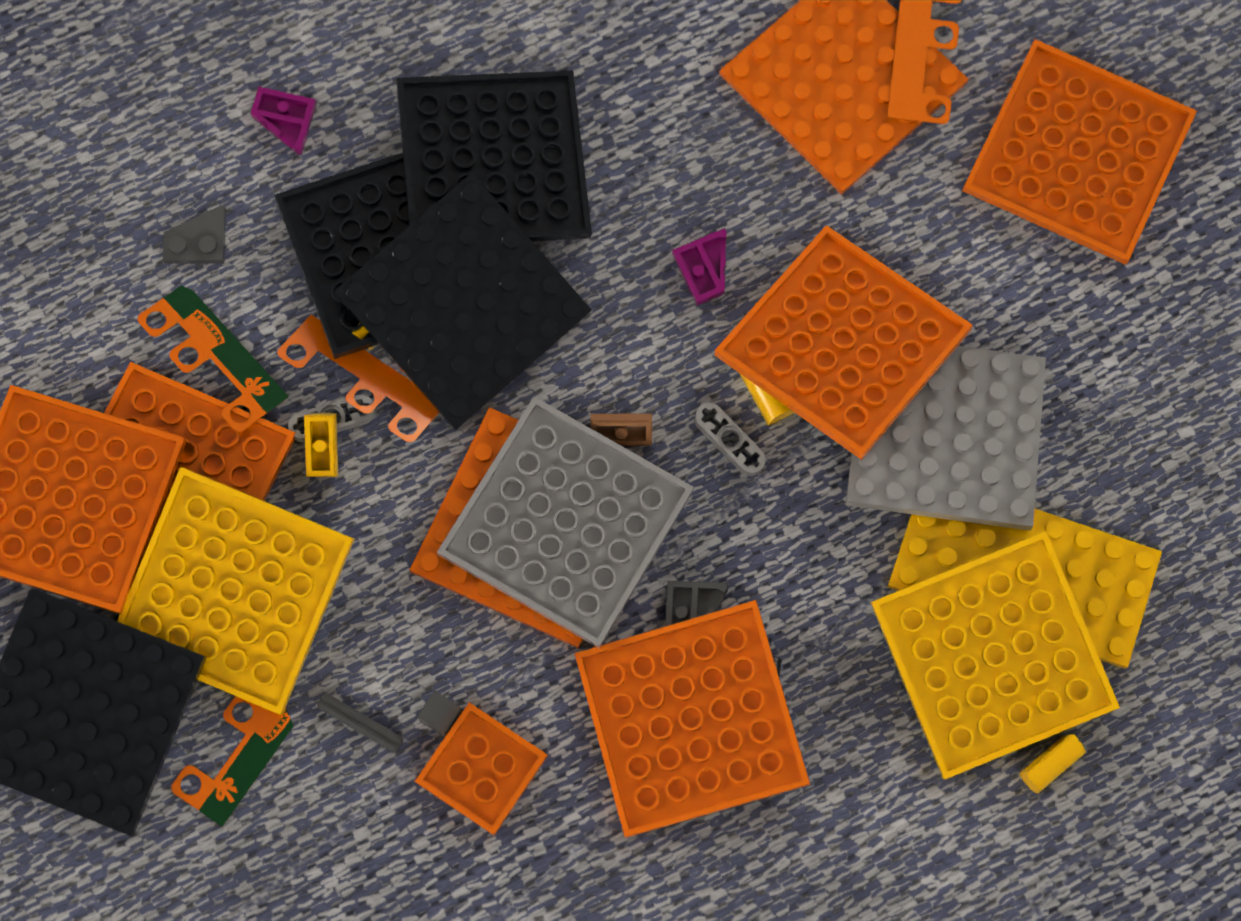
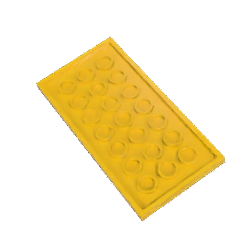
(1104, 571)

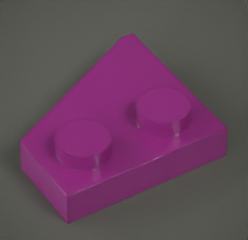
(284, 116)
(703, 266)

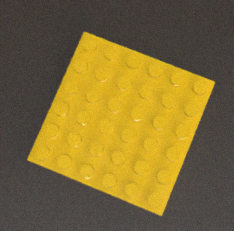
(236, 586)
(994, 655)

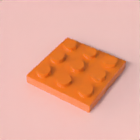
(481, 768)

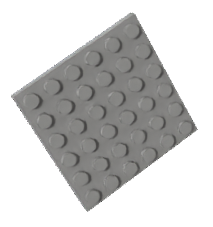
(961, 444)
(566, 521)

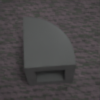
(439, 713)

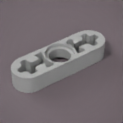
(336, 406)
(708, 429)

